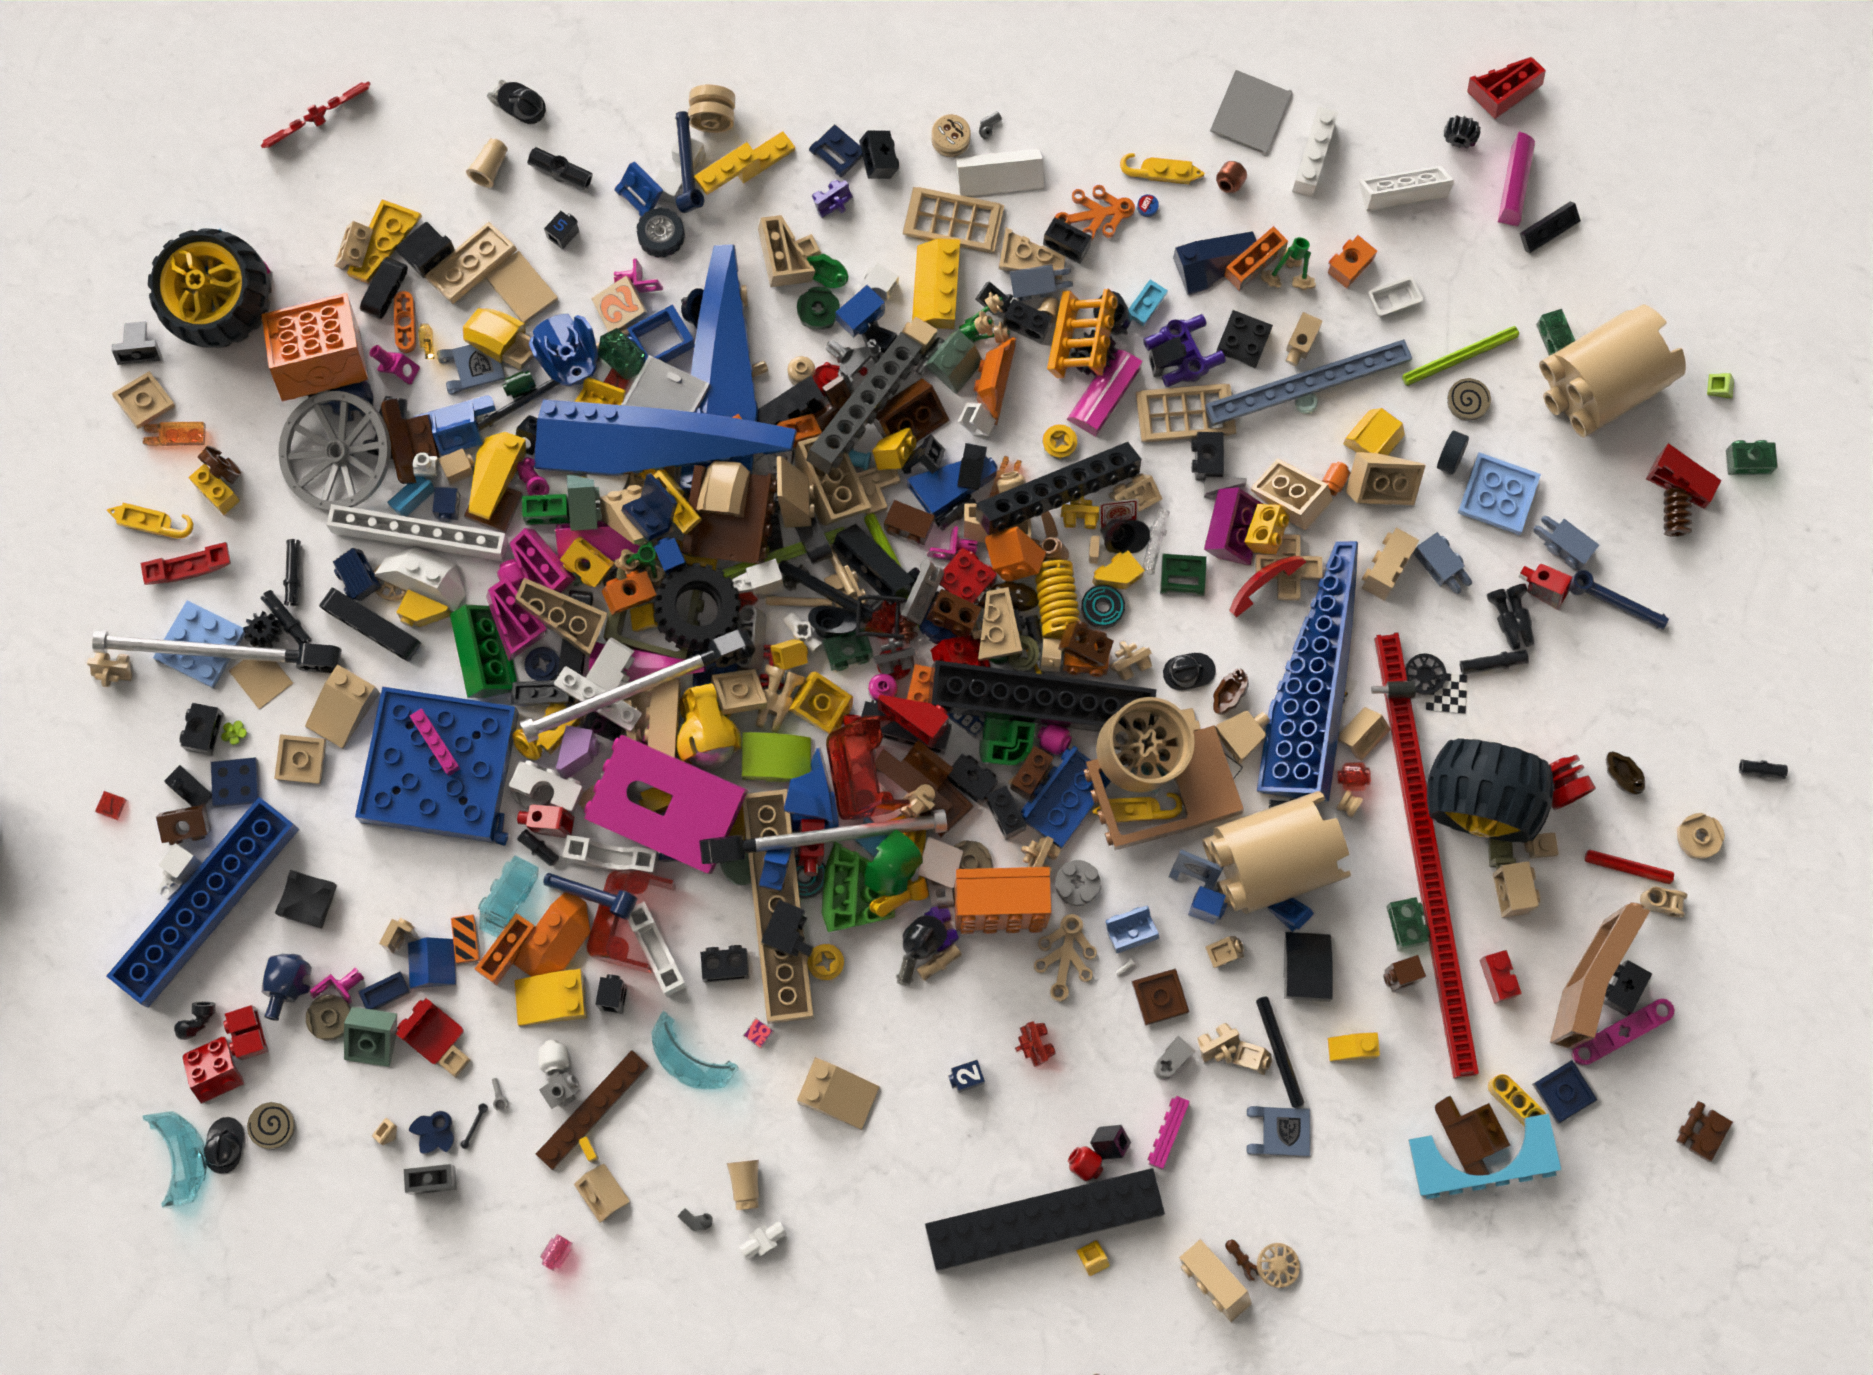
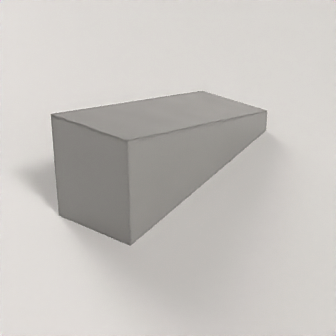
(1212, 484)

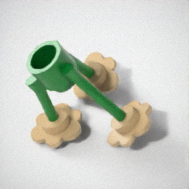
(1291, 258)

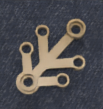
(1066, 954)

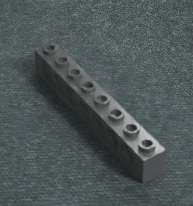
(820, 452)

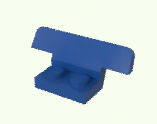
(456, 424)

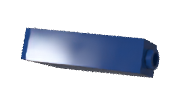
(940, 489)

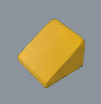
(1093, 1258)

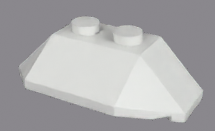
(425, 575)

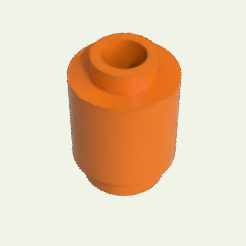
(1336, 477)

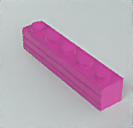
(435, 742)
(1168, 1132)

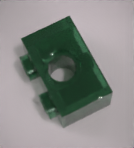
(1740, 464)
(838, 660)

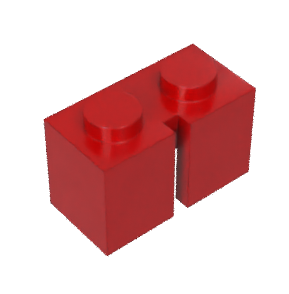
(1497, 974)
(246, 1032)

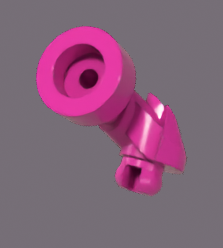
(535, 484)

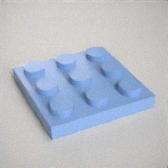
(1499, 493)
(200, 626)

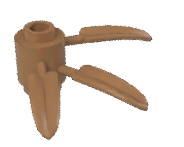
(1051, 545)

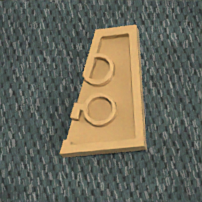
(1022, 253)
(999, 627)

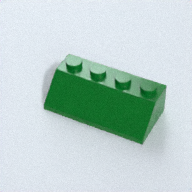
(481, 652)

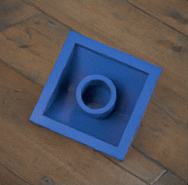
(431, 963)

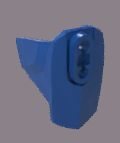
(565, 347)
(811, 796)

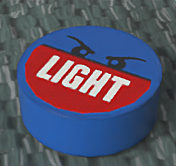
(1147, 205)

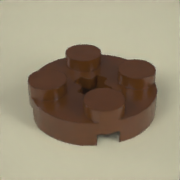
(219, 465)

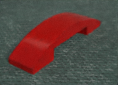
(186, 566)
(1243, 602)

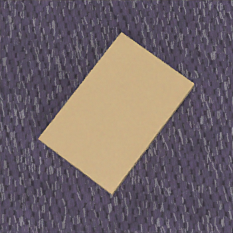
(521, 287)

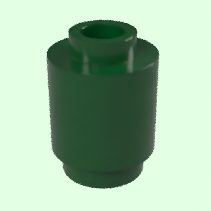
(518, 384)

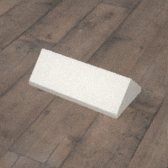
(1000, 173)
(1405, 188)

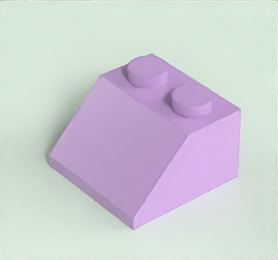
(576, 751)

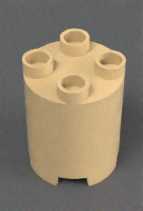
(1611, 370)
(1277, 854)

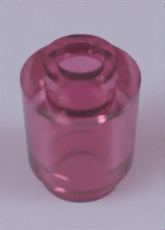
(556, 1252)

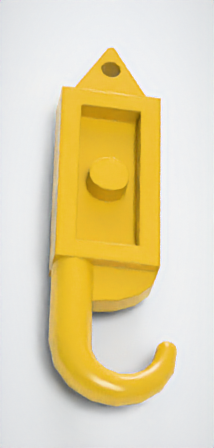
(1162, 170)
(149, 520)
(1142, 809)

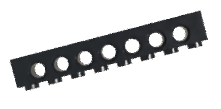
(1058, 488)

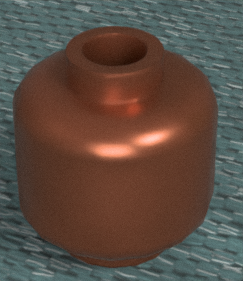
(1231, 177)

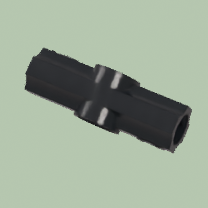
(570, 174)

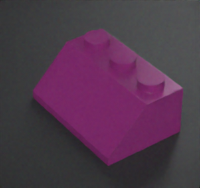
(1230, 526)

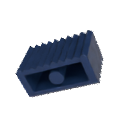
(356, 574)

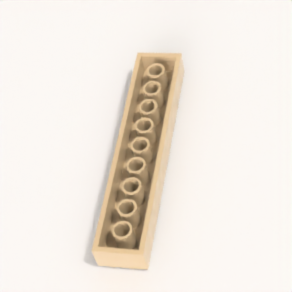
(783, 977)

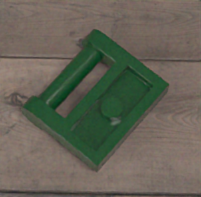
(1186, 568)

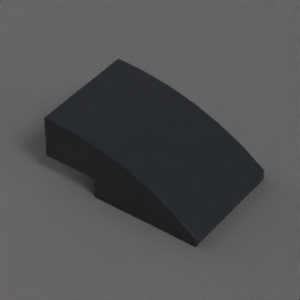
(1308, 967)

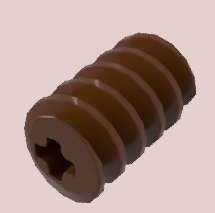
(1676, 512)

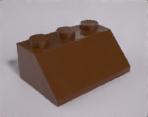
(912, 408)

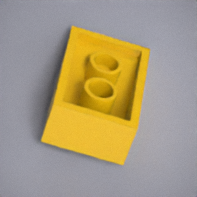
(551, 997)

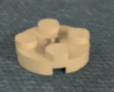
(1705, 824)

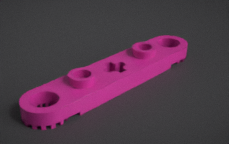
(1637, 1025)

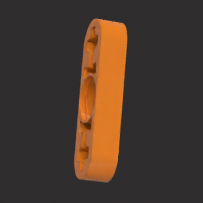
(411, 328)

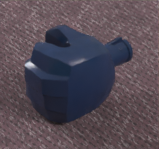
(360, 389)
(284, 981)

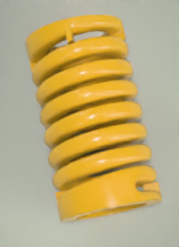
(1056, 598)

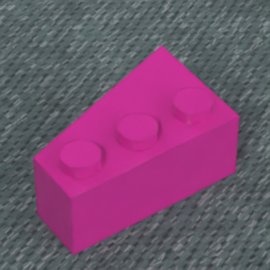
(539, 561)
(515, 625)

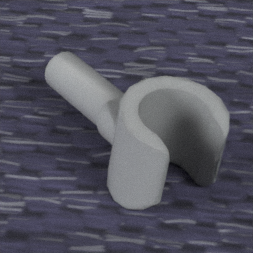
(498, 1095)

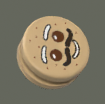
(950, 135)

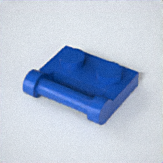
(642, 185)

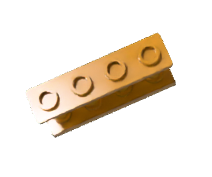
(1066, 325)

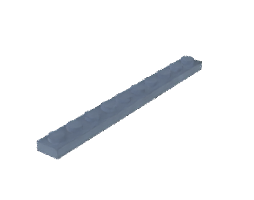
(1308, 382)

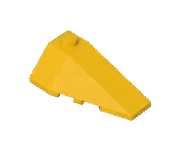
(494, 470)

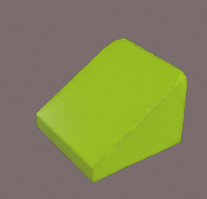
(1720, 385)

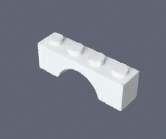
(1315, 151)
(599, 855)
(655, 950)

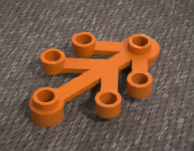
(1099, 212)

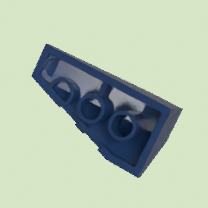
(1206, 260)

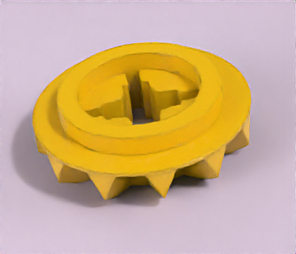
(1057, 432)
(529, 750)
(830, 952)

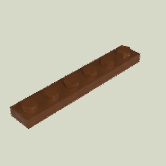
(592, 1110)

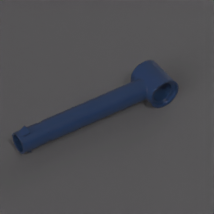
(691, 197)
(1615, 599)
(620, 904)

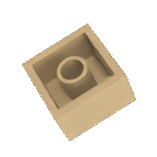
(1516, 889)

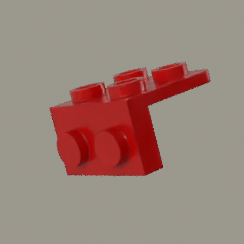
(967, 576)
(959, 650)
(429, 1031)
(211, 1070)

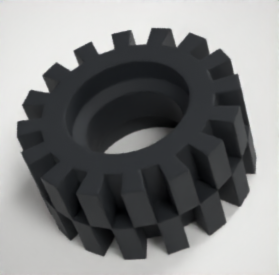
(775, 540)

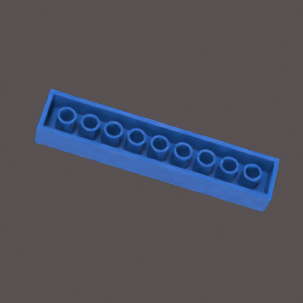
(202, 903)

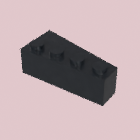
(795, 402)

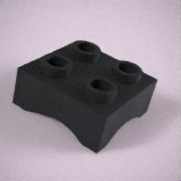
(1244, 338)
(306, 899)

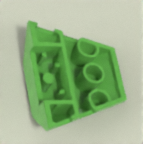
(845, 895)

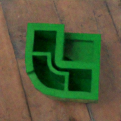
(1006, 741)
(893, 865)

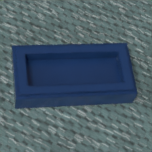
(384, 991)

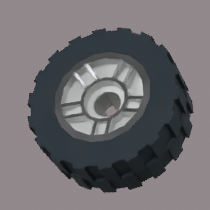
(652, 223)

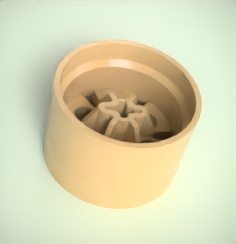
(1171, 724)

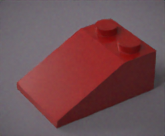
(916, 717)

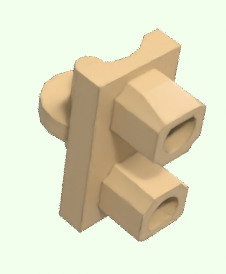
(1139, 656)
(109, 670)
(920, 801)
(1037, 852)
(1221, 1047)

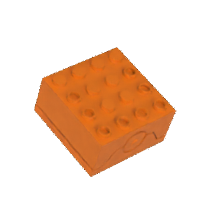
(314, 347)
(1002, 899)

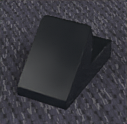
(972, 466)

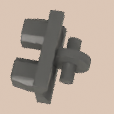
(885, 660)

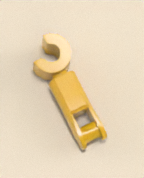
(915, 891)

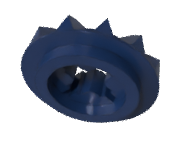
(532, 661)

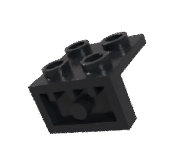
(424, 249)

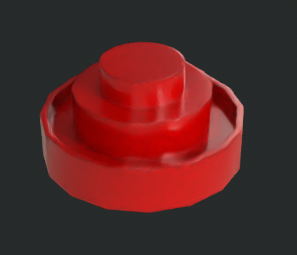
(824, 375)

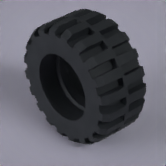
(696, 579)

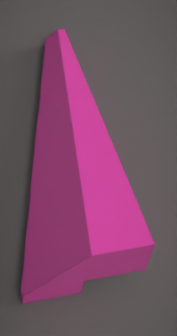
(644, 662)

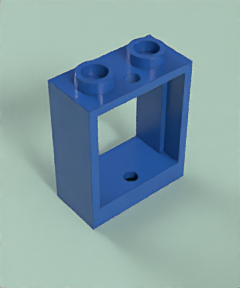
(656, 320)

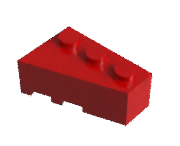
(1507, 86)
(1677, 470)

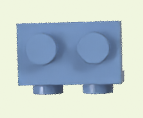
(1131, 929)

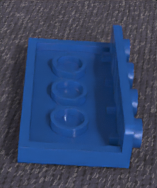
(1063, 799)

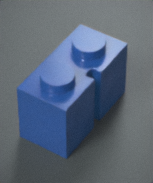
(859, 311)
(669, 554)
(1208, 905)

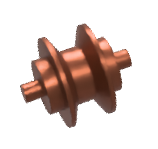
(906, 629)

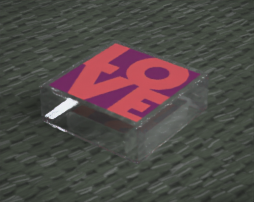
(758, 1033)

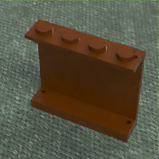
(731, 536)

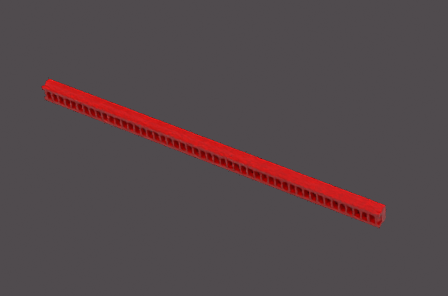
(1427, 863)

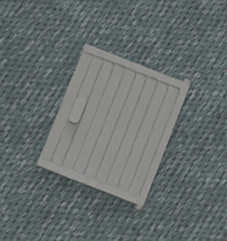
(1250, 111)
(665, 388)

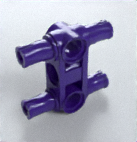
(1193, 355)

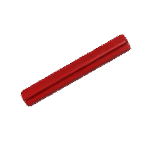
(1629, 866)

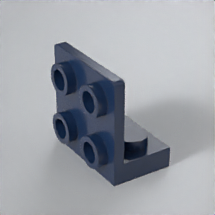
(653, 511)

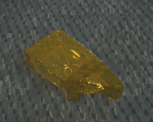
(426, 340)

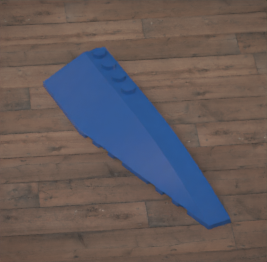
(723, 351)
(635, 438)
(1310, 697)

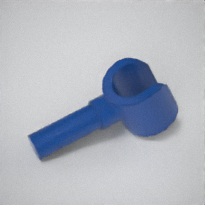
(500, 836)

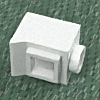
(976, 419)

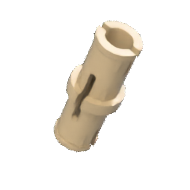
(939, 962)

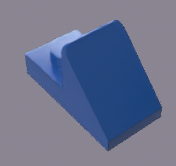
(775, 868)
(1291, 913)

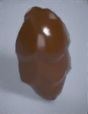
(1230, 691)

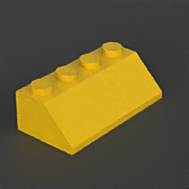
(936, 282)

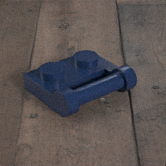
(841, 146)

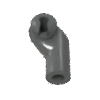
(987, 123)
(696, 1223)

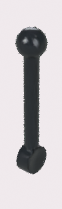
(482, 1109)

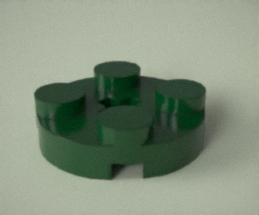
(810, 299)

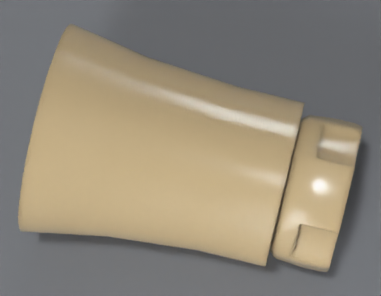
(487, 163)
(744, 1183)

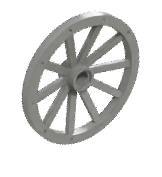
(332, 448)

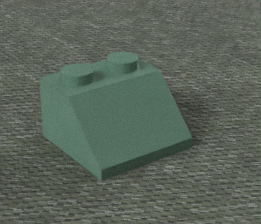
(955, 361)
(582, 503)
(369, 1036)

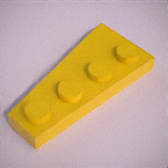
(390, 227)

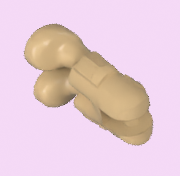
(778, 703)

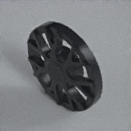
(1426, 673)

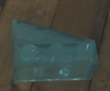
(507, 895)

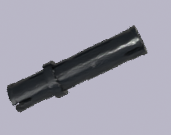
(292, 580)
(290, 624)
(1502, 660)

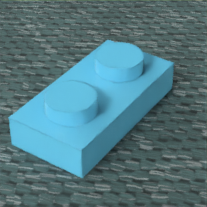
(1147, 302)

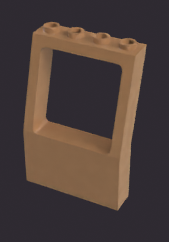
(1203, 786)
(1587, 986)

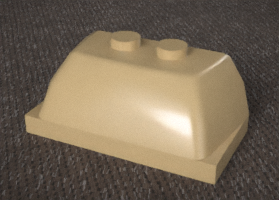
(836, 493)

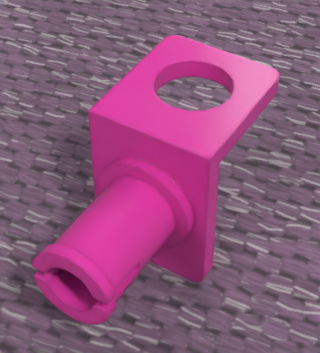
(636, 277)
(394, 363)
(955, 545)
(341, 986)

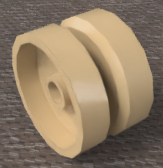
(711, 108)

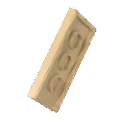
(470, 262)

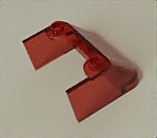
(855, 770)
(602, 941)

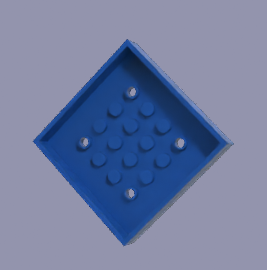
(427, 795)

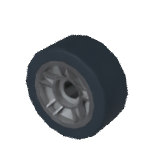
(1452, 452)

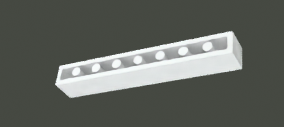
(417, 533)

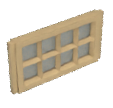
(953, 216)
(1180, 412)

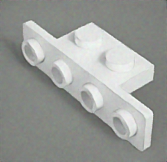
(584, 689)

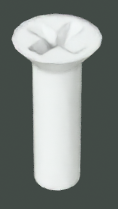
(1125, 967)

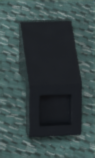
(1167, 355)

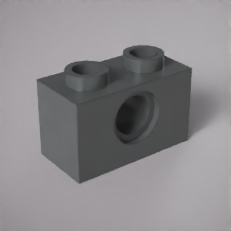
(430, 1179)

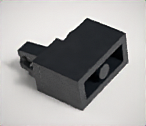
(783, 931)

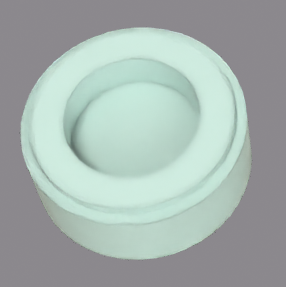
(1306, 404)

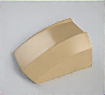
(724, 489)

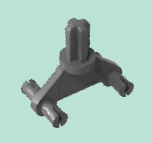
(853, 359)

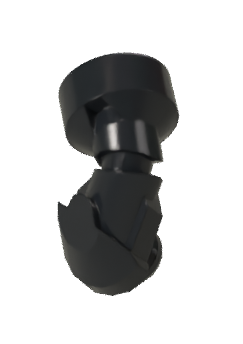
(188, 1028)

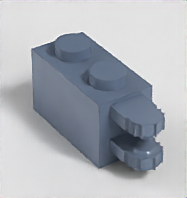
(1037, 281)
(1566, 542)
(1442, 562)

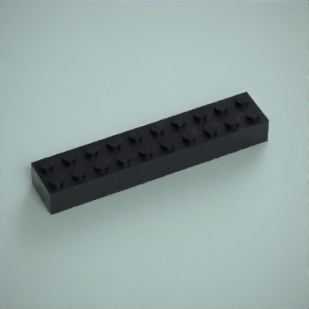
(1030, 696)
(1044, 1219)

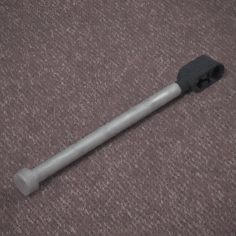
(722, 650)
(307, 657)
(734, 847)

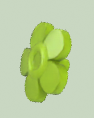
(233, 731)

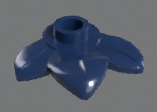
(430, 1134)

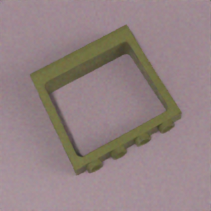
(615, 623)

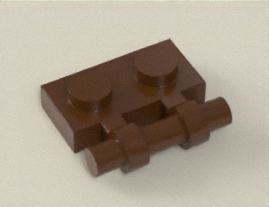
(1709, 1136)

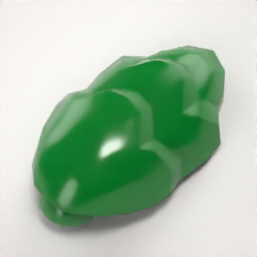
(828, 271)

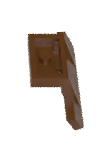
(407, 439)
(916, 769)
(1472, 1134)

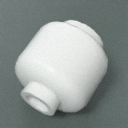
(553, 1057)

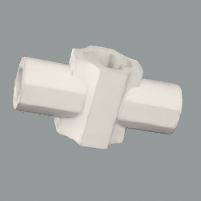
(425, 466)
(795, 625)
(763, 1240)

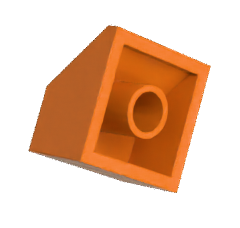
(1014, 554)

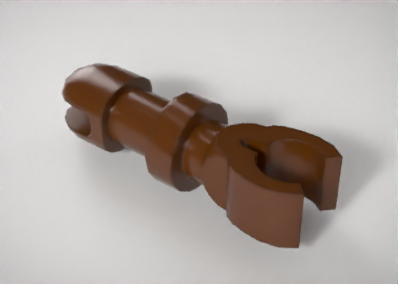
(1233, 1248)

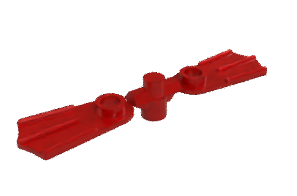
(315, 114)

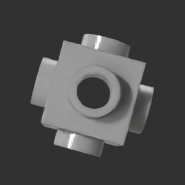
(560, 1089)

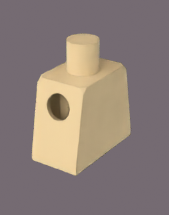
(1306, 333)
(1242, 734)

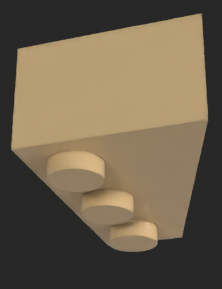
(782, 255)
(1215, 1280)

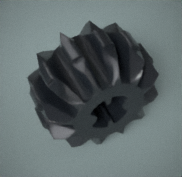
(1462, 131)
(268, 635)

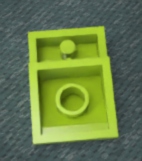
(775, 756)

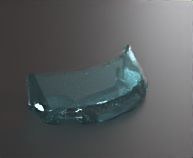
(683, 1065)
(186, 1156)

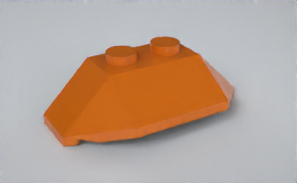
(994, 377)
(555, 937)

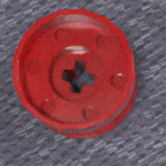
(1566, 783)

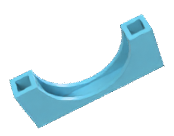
(1535, 1157)

